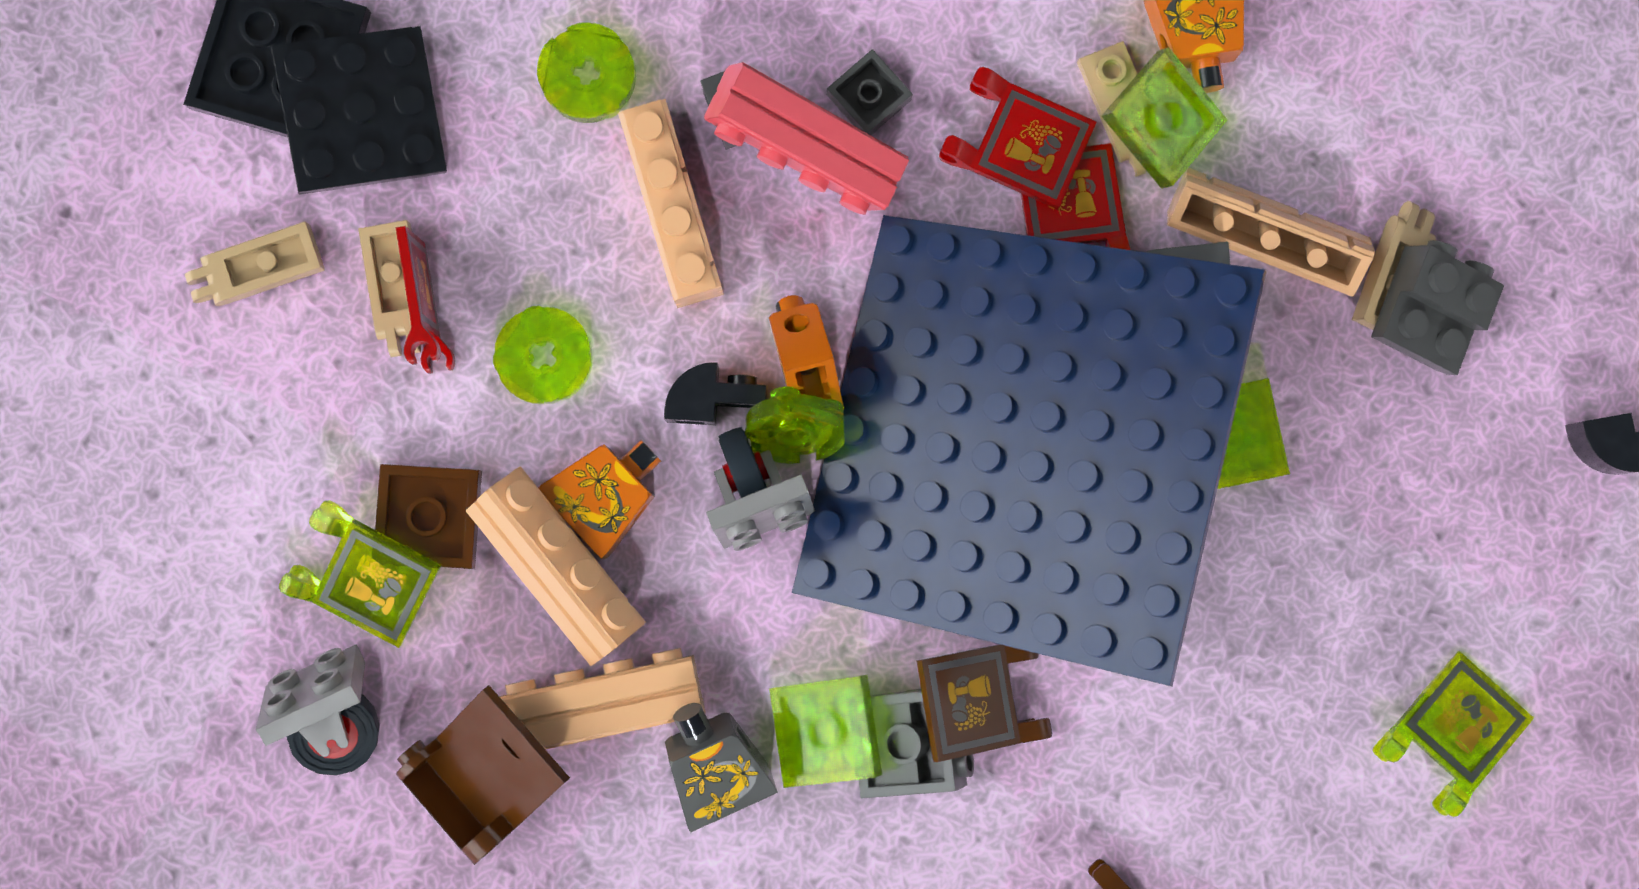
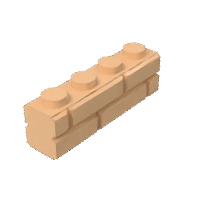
(670, 203)
(1270, 232)
(555, 566)
(608, 703)

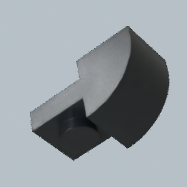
(699, 392)
(1606, 444)

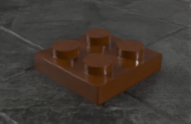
(428, 511)

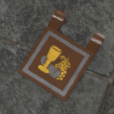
(972, 702)

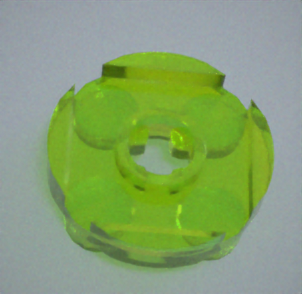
(571, 51)
(548, 383)
(795, 425)

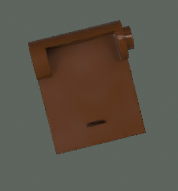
(481, 775)

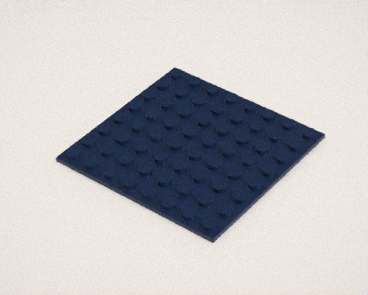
(1032, 442)

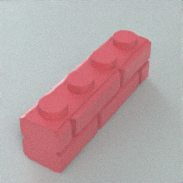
(806, 138)

